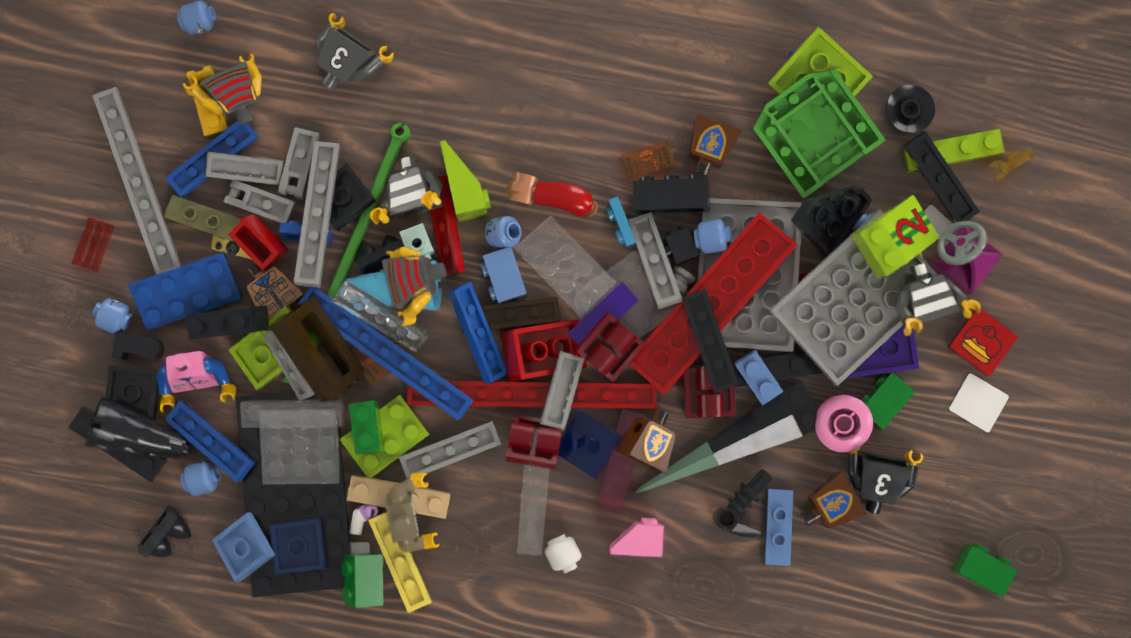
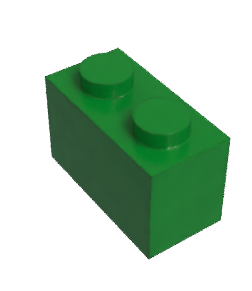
(886, 399)
(366, 427)
(985, 570)
(363, 580)

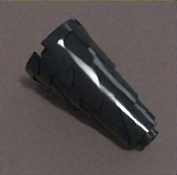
(121, 429)

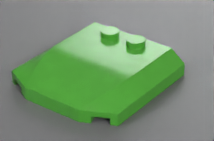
(816, 130)

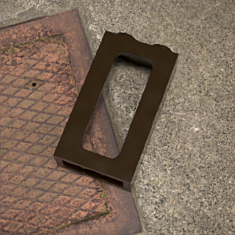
(307, 357)

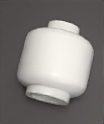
(563, 553)

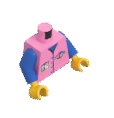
(189, 373)

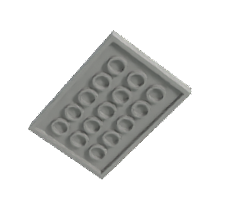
(843, 309)
(754, 324)

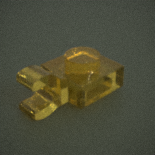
(1015, 160)

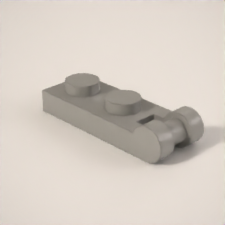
(298, 163)
(260, 202)

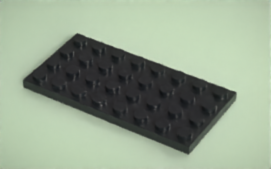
(292, 503)

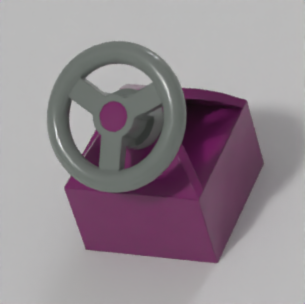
(964, 255)

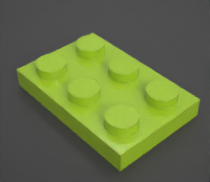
(256, 357)
(400, 433)

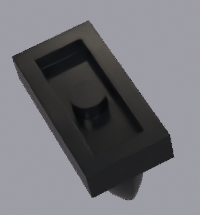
(371, 259)
(167, 524)

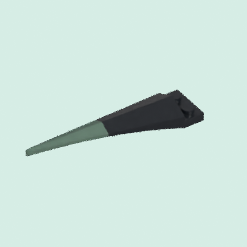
(766, 426)

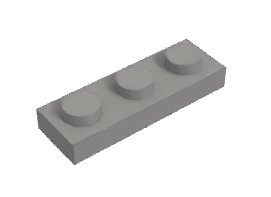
(289, 369)

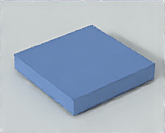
(243, 547)

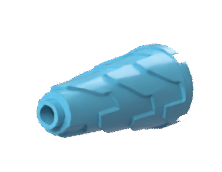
(376, 286)

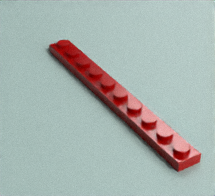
(535, 394)

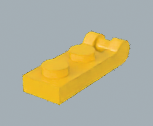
(211, 123)

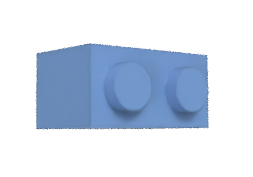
(504, 275)

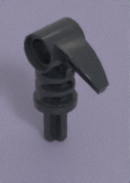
(740, 502)

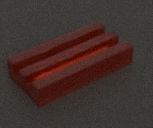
(93, 245)

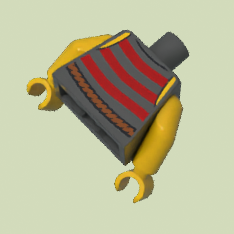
(230, 90)
(411, 281)

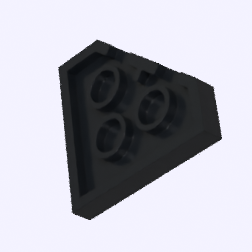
(831, 217)

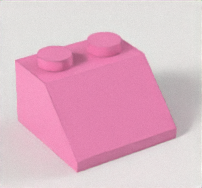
(640, 539)

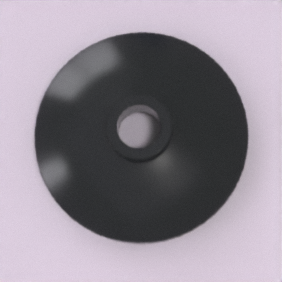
(918, 101)

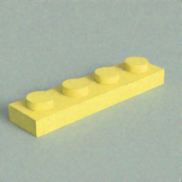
(401, 566)

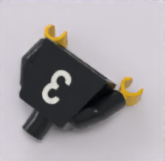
(882, 477)

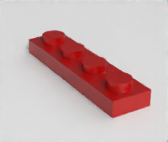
(447, 233)

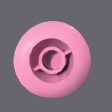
(843, 423)

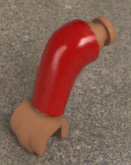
(559, 195)

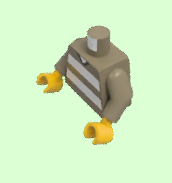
(403, 516)

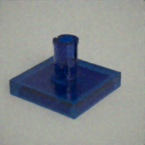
(588, 444)

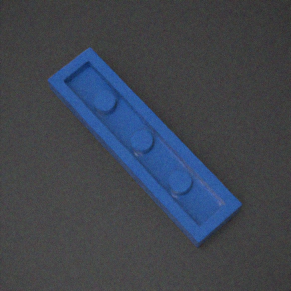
(193, 171)
(477, 332)
(210, 441)

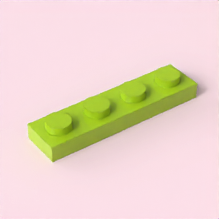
(965, 148)

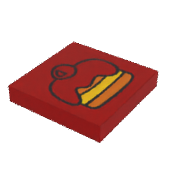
(983, 342)

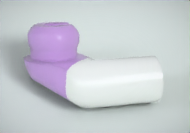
(361, 515)

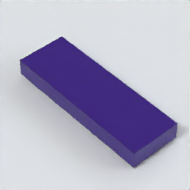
(616, 303)

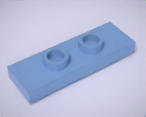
(778, 527)

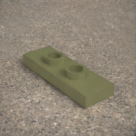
(201, 217)

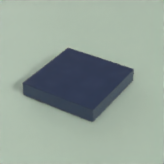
(298, 546)

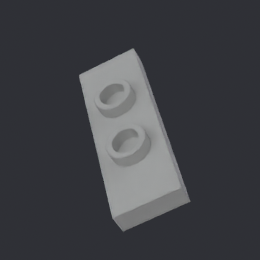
(244, 168)
(561, 390)

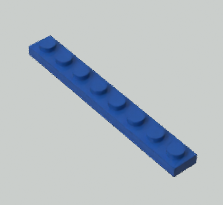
(393, 357)

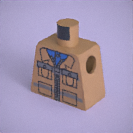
(273, 289)

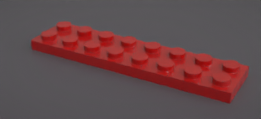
(729, 285)

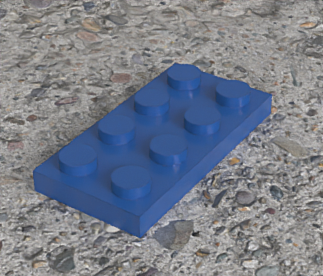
(185, 291)

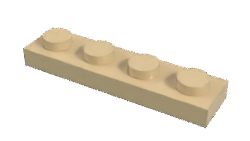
(374, 491)

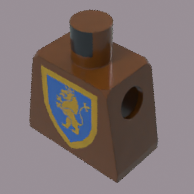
(711, 143)
(649, 442)
(833, 503)

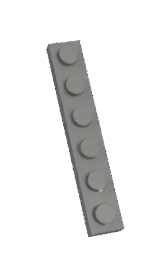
(317, 214)

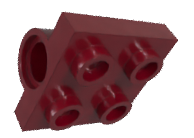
(609, 346)
(700, 397)
(533, 442)

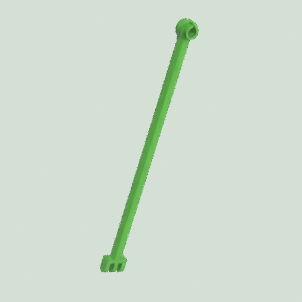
(364, 218)

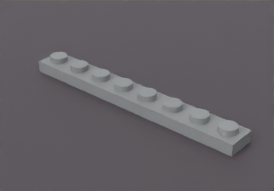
(136, 180)

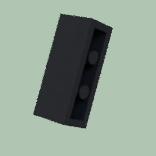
(671, 194)
(227, 322)

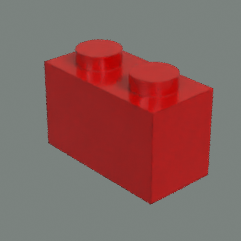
(258, 241)

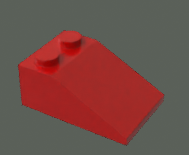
(535, 349)

